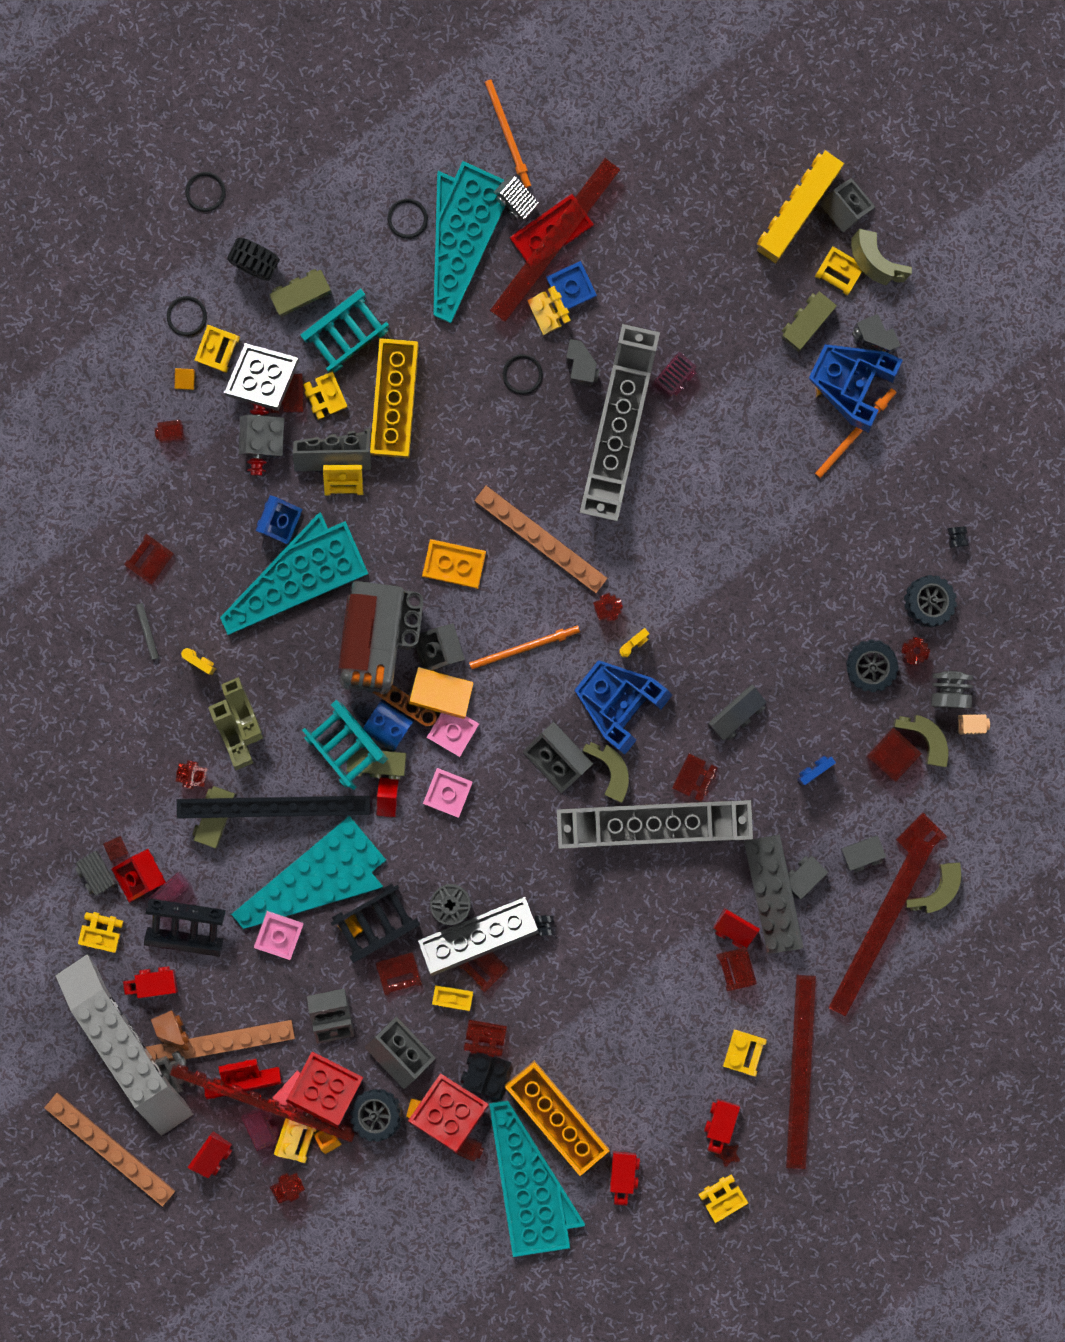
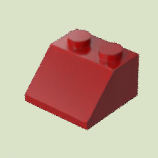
(138, 875)
(735, 928)
(210, 1155)

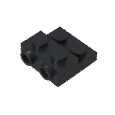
(485, 1074)

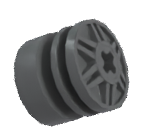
(952, 690)
(456, 894)

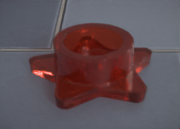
(732, 1157)

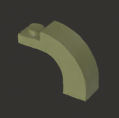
(873, 263)
(243, 711)
(229, 730)
(935, 739)
(619, 774)
(949, 884)

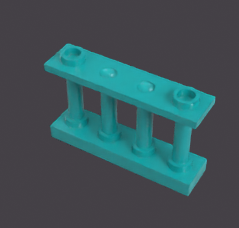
(342, 312)
(351, 727)

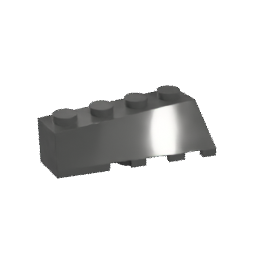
(333, 450)

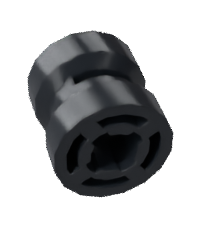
(958, 537)
(544, 920)

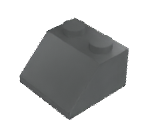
(847, 205)
(439, 647)

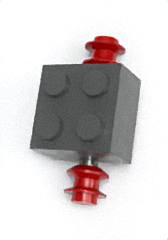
(260, 438)

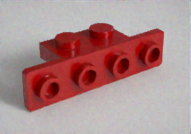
(247, 1075)

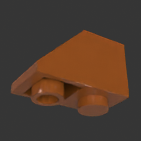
(169, 1030)

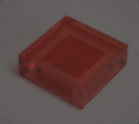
(115, 848)

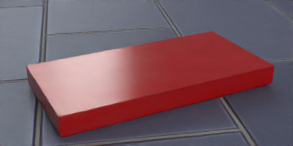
(532, 235)

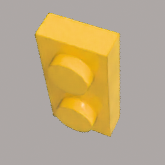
(452, 998)

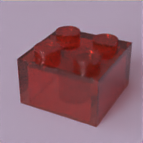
(893, 754)

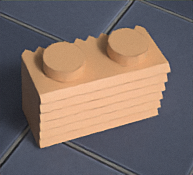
(973, 724)

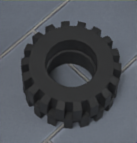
(253, 259)

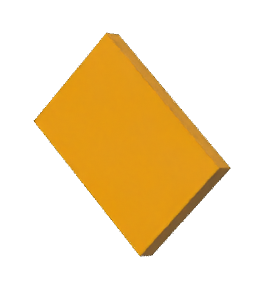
(454, 564)
(441, 693)

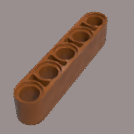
(402, 706)

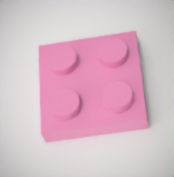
(453, 732)
(447, 792)
(278, 935)

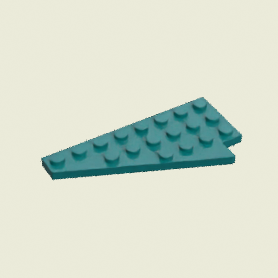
(464, 225)
(307, 568)
(326, 873)
(533, 1197)

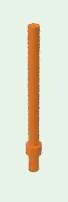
(520, 168)
(880, 404)
(559, 635)

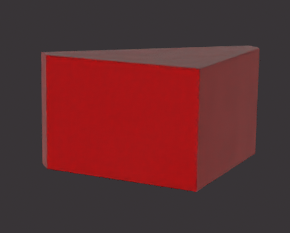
(387, 797)

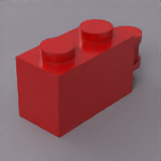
(152, 983)
(721, 1124)
(623, 1175)

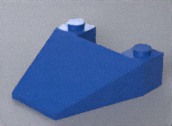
(845, 377)
(615, 696)

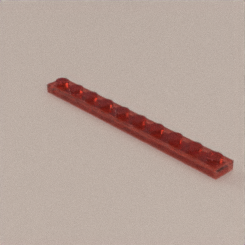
(555, 240)
(881, 926)
(800, 1071)
(254, 1099)

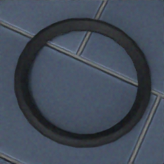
(188, 187)
(409, 201)
(203, 320)
(524, 391)

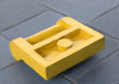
(841, 264)
(211, 345)
(342, 476)
(203, 663)
(738, 1051)
(290, 1139)

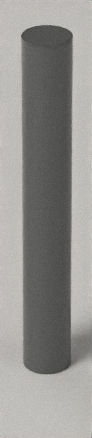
(147, 631)

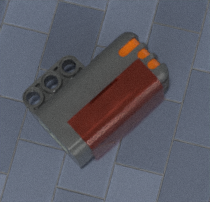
(372, 633)

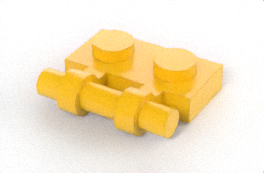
(544, 312)
(330, 392)
(639, 639)
(100, 938)
(725, 1204)

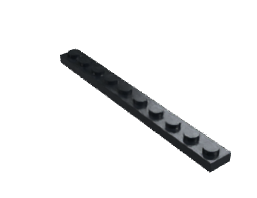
(273, 806)

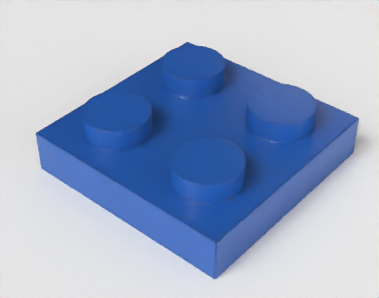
(573, 285)
(821, 765)

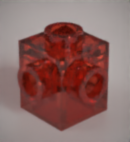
(601, 611)
(910, 656)
(191, 774)
(287, 1188)

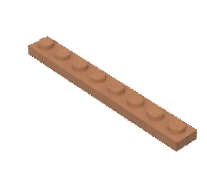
(540, 539)
(228, 1041)
(109, 1149)

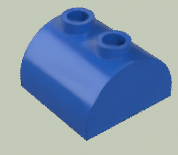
(278, 519)
(388, 725)

